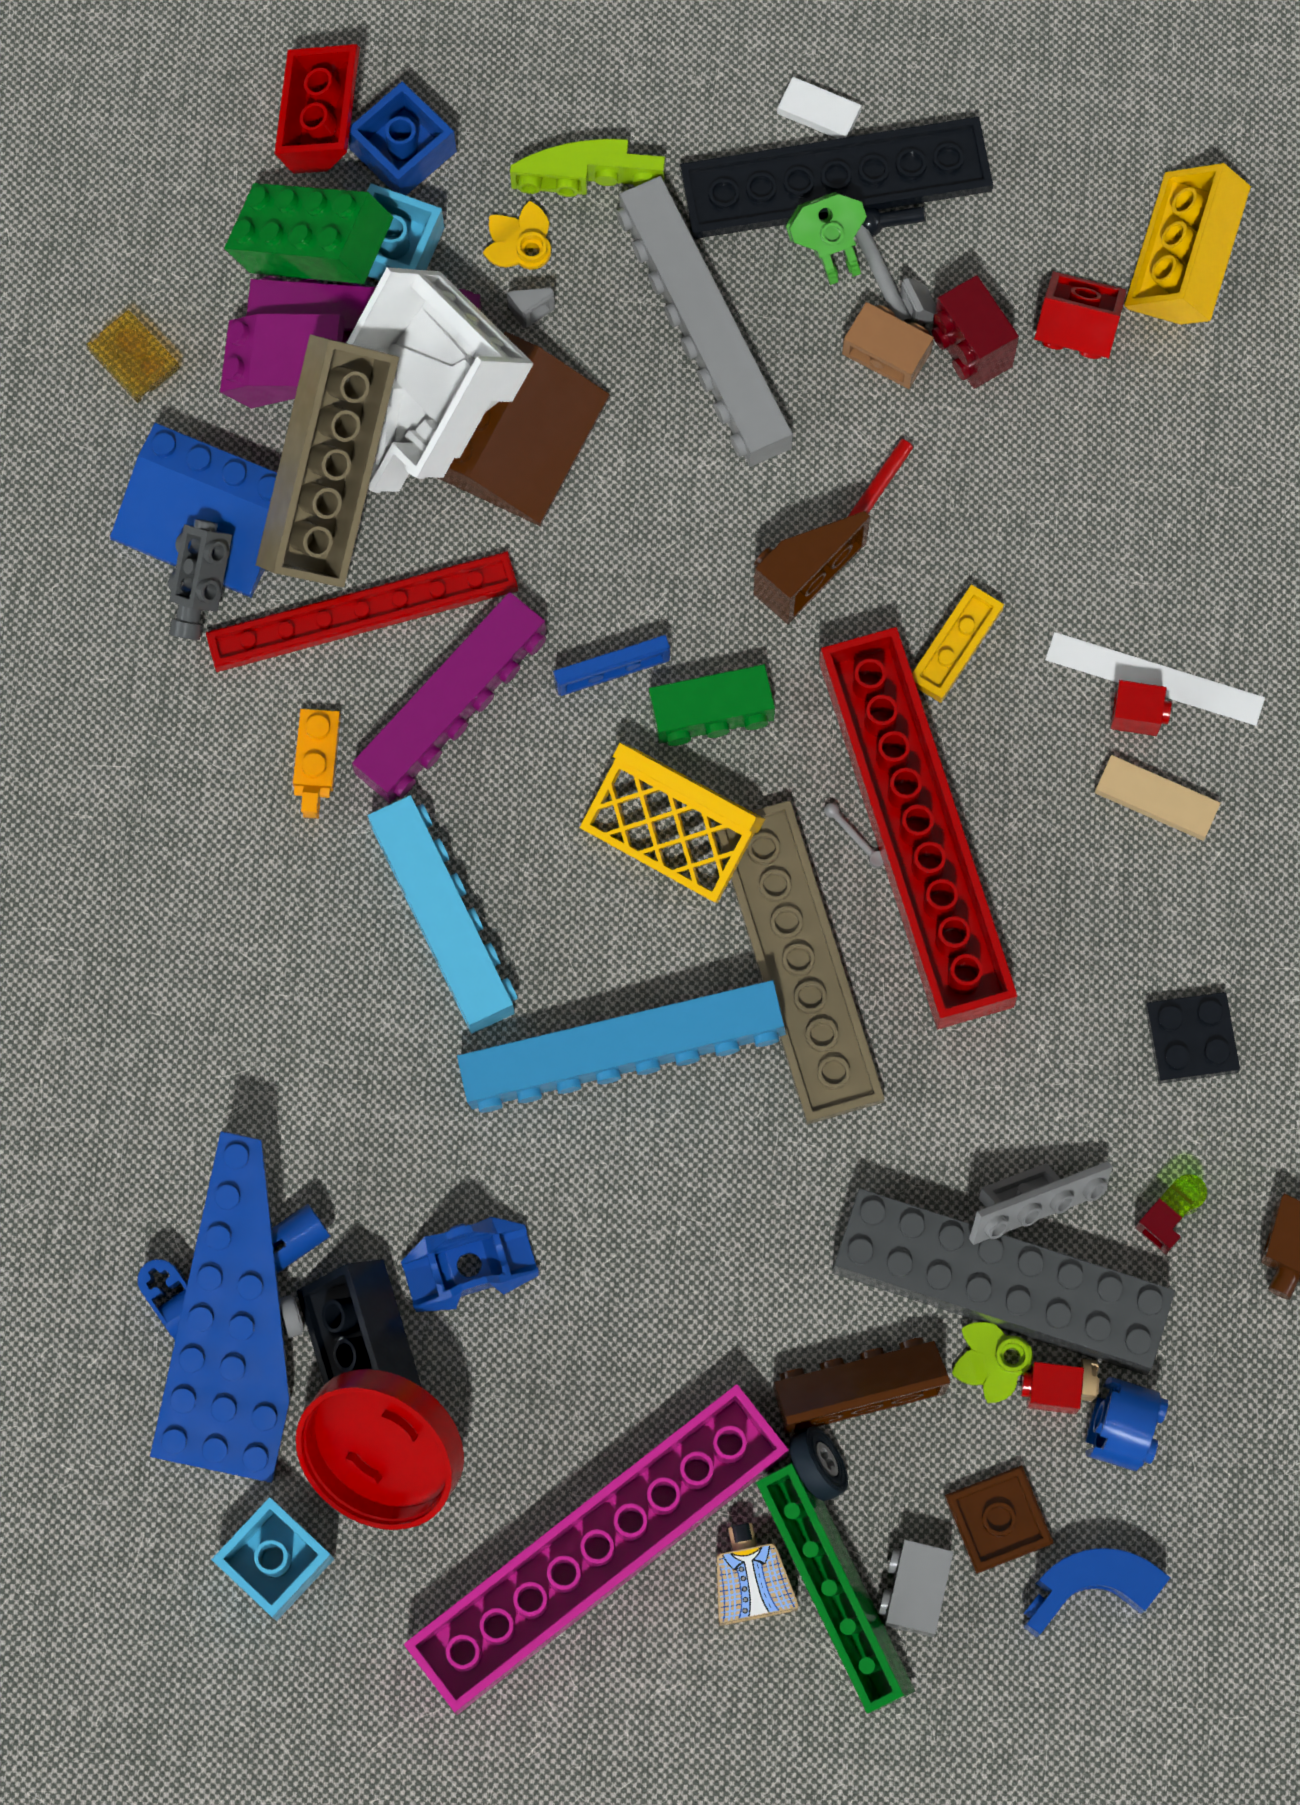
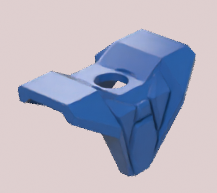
(433, 1262)

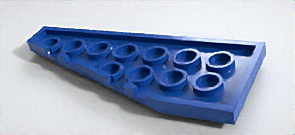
(228, 1360)

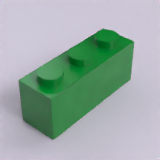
(712, 705)

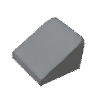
(918, 301)
(530, 304)

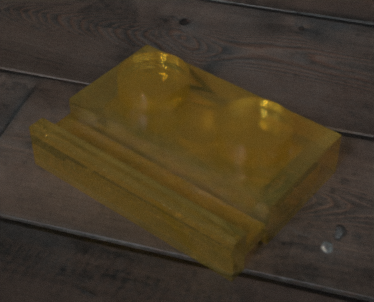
(133, 356)

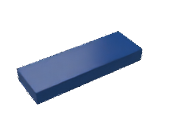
(612, 665)

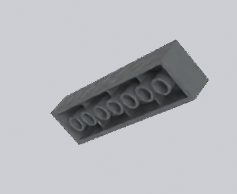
(1004, 1282)

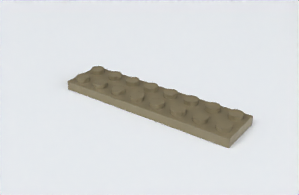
(799, 953)

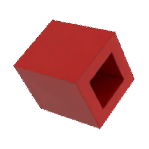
(1140, 708)
(1053, 1387)

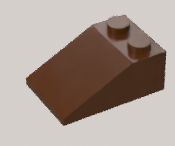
(804, 564)

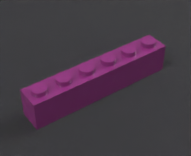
(310, 296)
(449, 698)

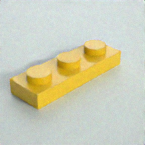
(956, 643)

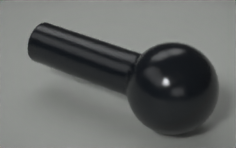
(876, 220)

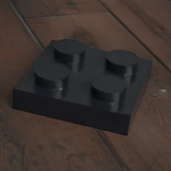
(1192, 1037)

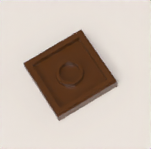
(998, 1519)

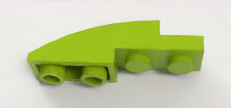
(571, 166)

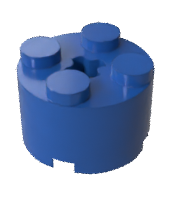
(1125, 1424)

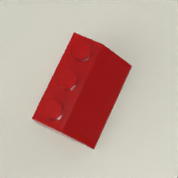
(316, 107)

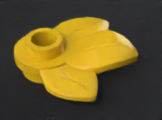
(515, 236)

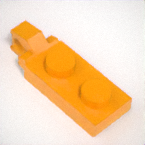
(316, 758)

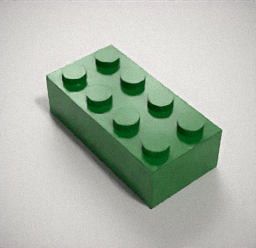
(309, 232)

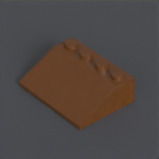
(530, 443)

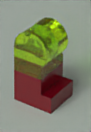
(1180, 1199)

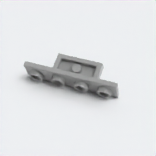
(1032, 1196)

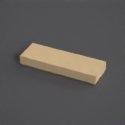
(1157, 797)

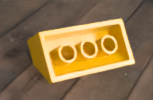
(1188, 244)

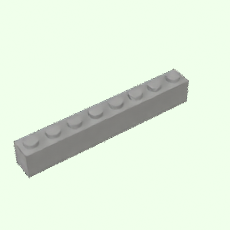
(704, 321)

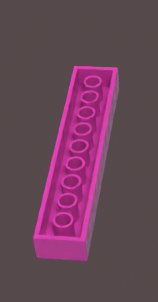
(596, 1549)

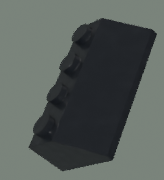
(356, 1322)

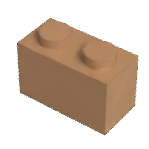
(888, 344)

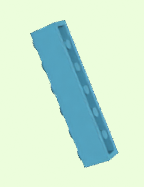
(441, 914)

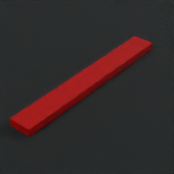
(361, 611)

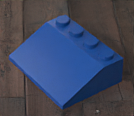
(188, 481)

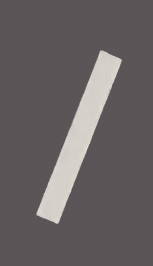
(1180, 685)

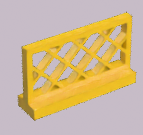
(688, 792)

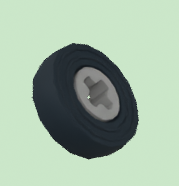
(818, 1463)

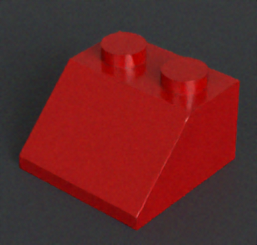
(1080, 315)

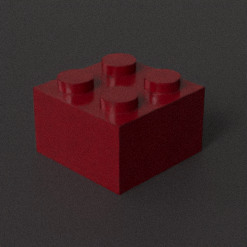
(974, 332)

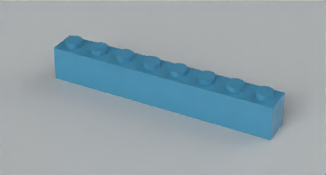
(621, 1046)

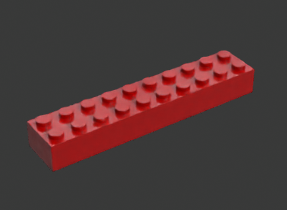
(917, 828)

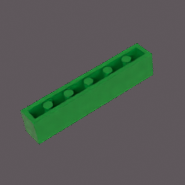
(836, 1590)

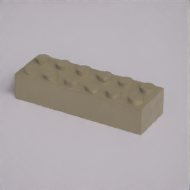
(327, 461)

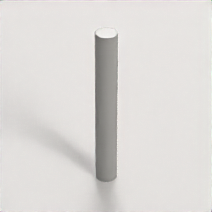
(882, 274)

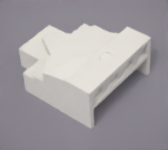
(446, 373)

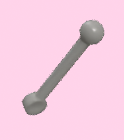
(832, 811)

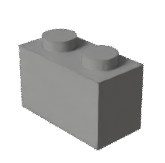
(917, 1587)

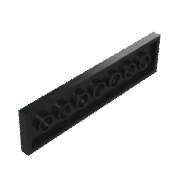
(873, 168)

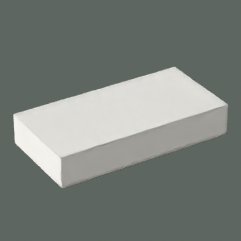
(819, 109)

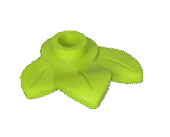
(986, 1360)

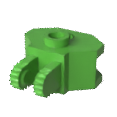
(830, 234)

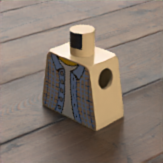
(751, 1580)

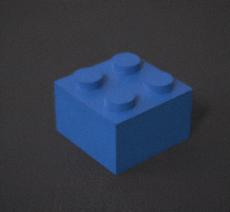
(401, 140)

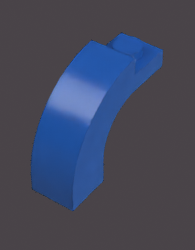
(1105, 1569)

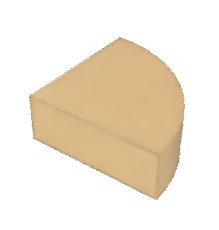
(1090, 1384)

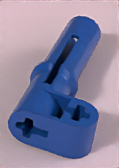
(299, 1232)

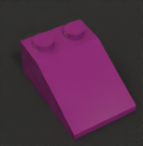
(268, 354)

